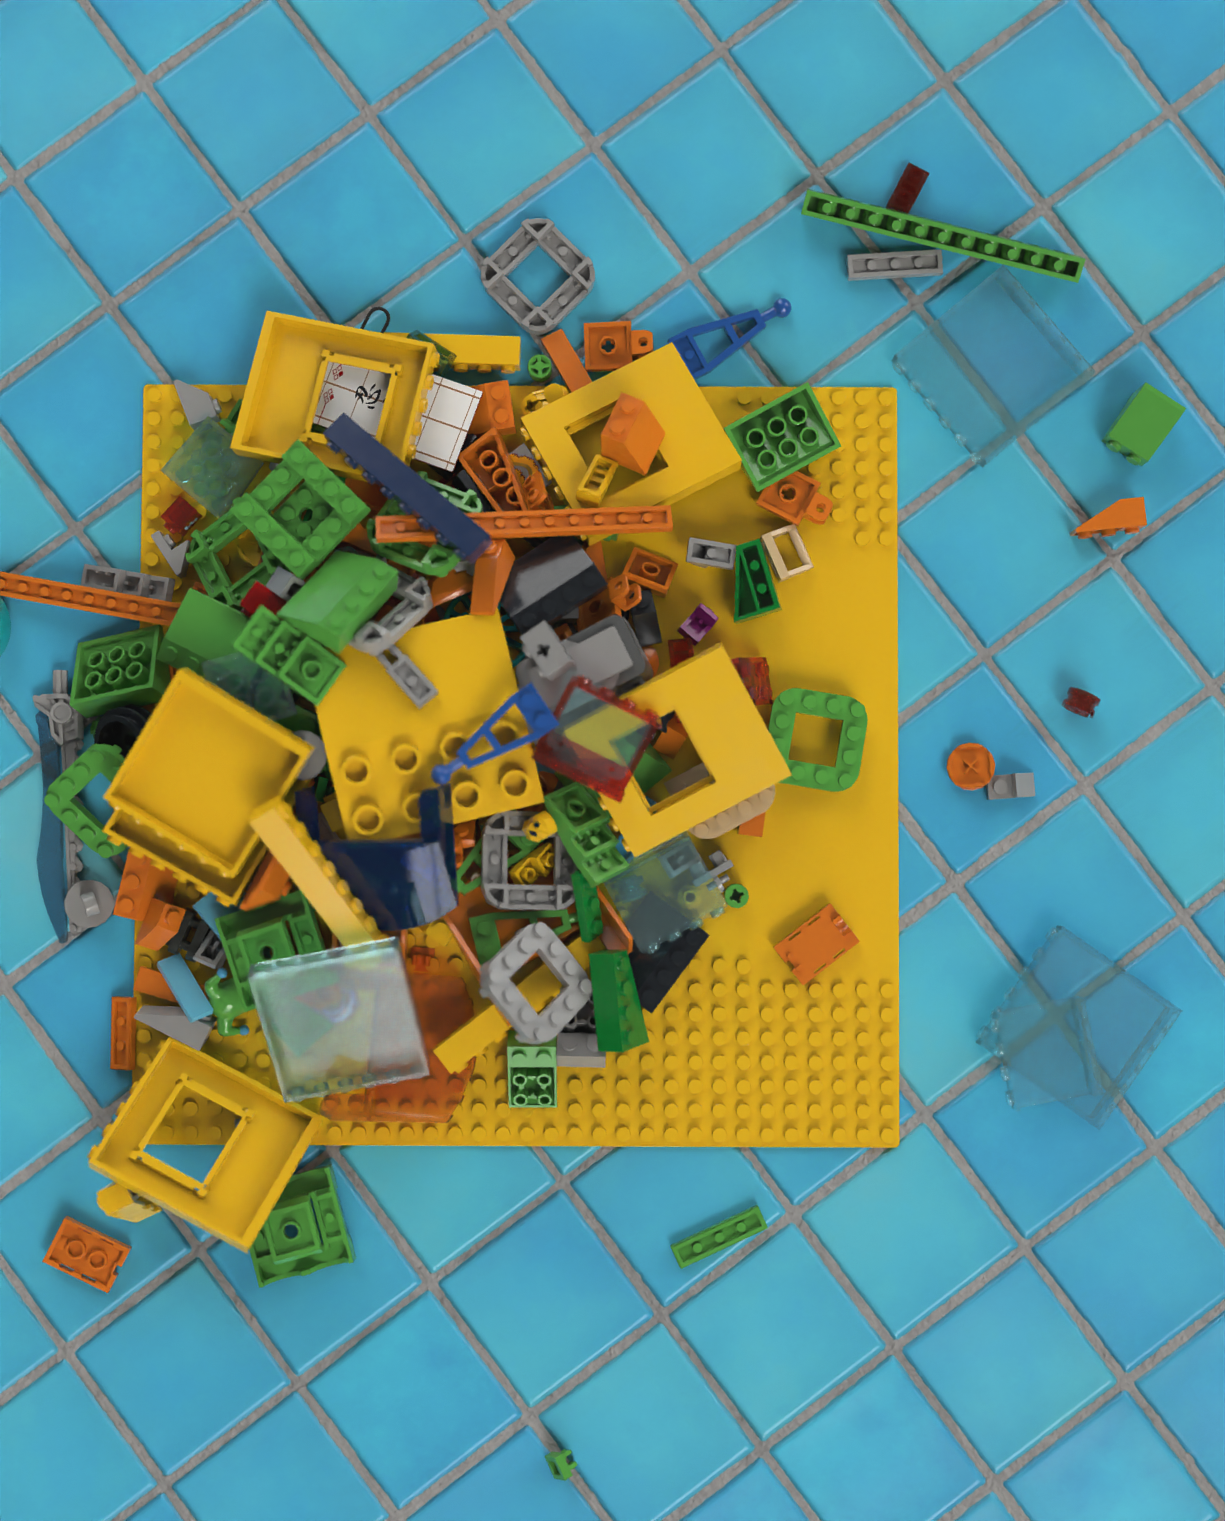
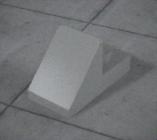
(710, 553)
(174, 556)
(1011, 786)

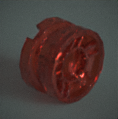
(1081, 702)

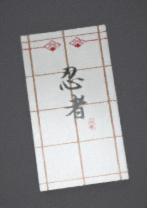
(362, 395)

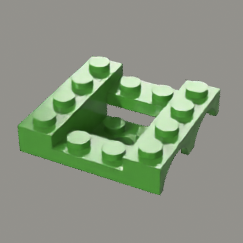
(290, 539)
(248, 932)
(281, 1256)

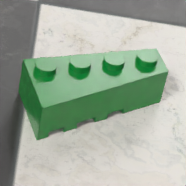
(616, 1002)

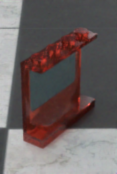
(597, 737)

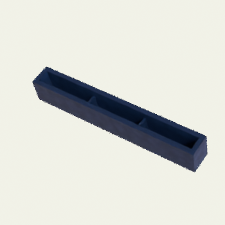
(407, 488)

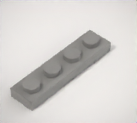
(894, 265)

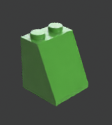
(1143, 424)

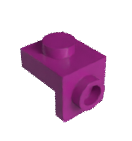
(698, 624)

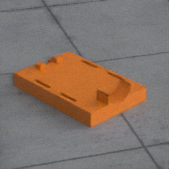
(816, 944)
(87, 1253)

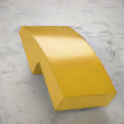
(535, 864)

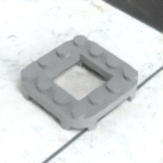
(519, 246)
(414, 606)
(494, 868)
(498, 987)

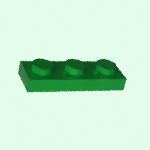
(587, 908)

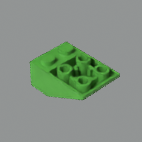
(532, 1073)

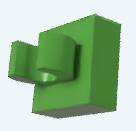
(558, 1464)

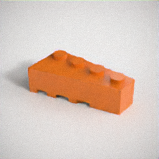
(494, 472)

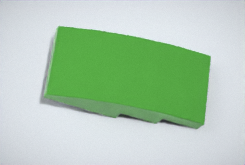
(288, 655)
(585, 834)

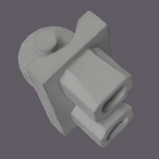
(720, 865)

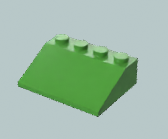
(782, 437)
(340, 598)
(200, 632)
(119, 672)

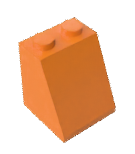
(631, 435)

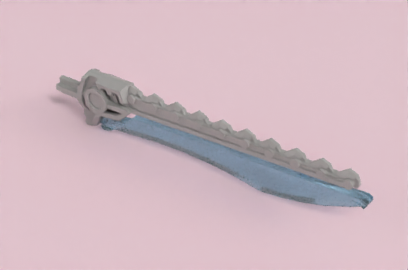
(67, 729)

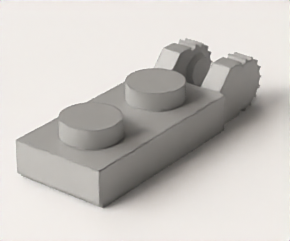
(409, 677)

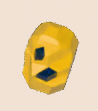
(539, 827)

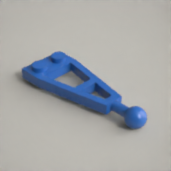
(691, 353)
(533, 710)

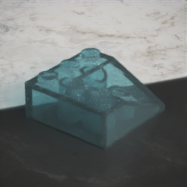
(211, 469)
(250, 685)

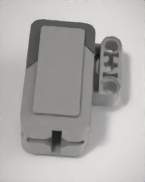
(603, 652)

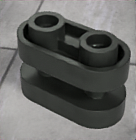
(179, 941)

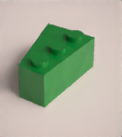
(754, 583)

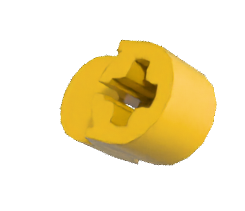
(543, 397)

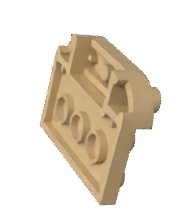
(728, 818)

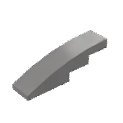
(128, 582)

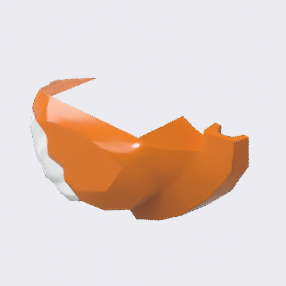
(454, 584)

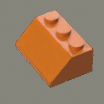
(141, 884)

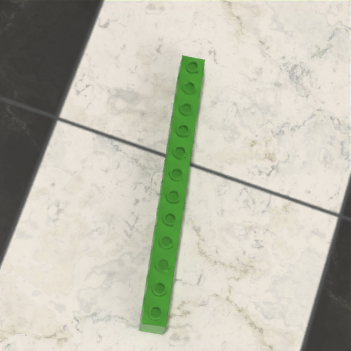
(943, 235)

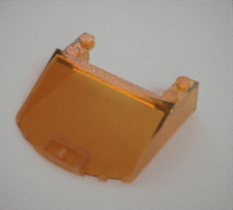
(441, 1009)

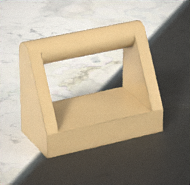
(774, 555)

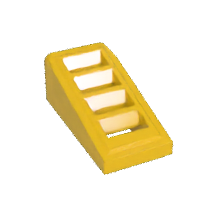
(590, 494)

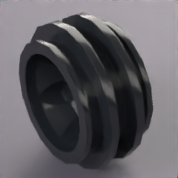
(122, 727)

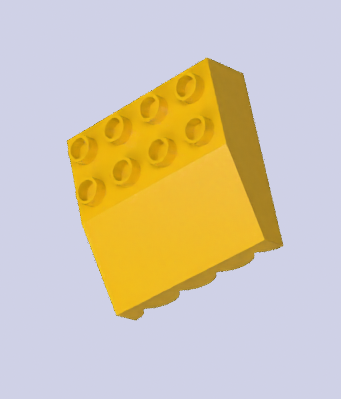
(387, 746)

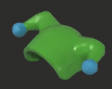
(225, 1003)

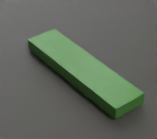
(719, 1236)

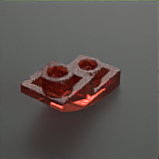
(908, 189)

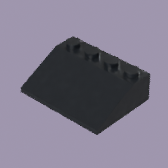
(550, 583)
(658, 971)

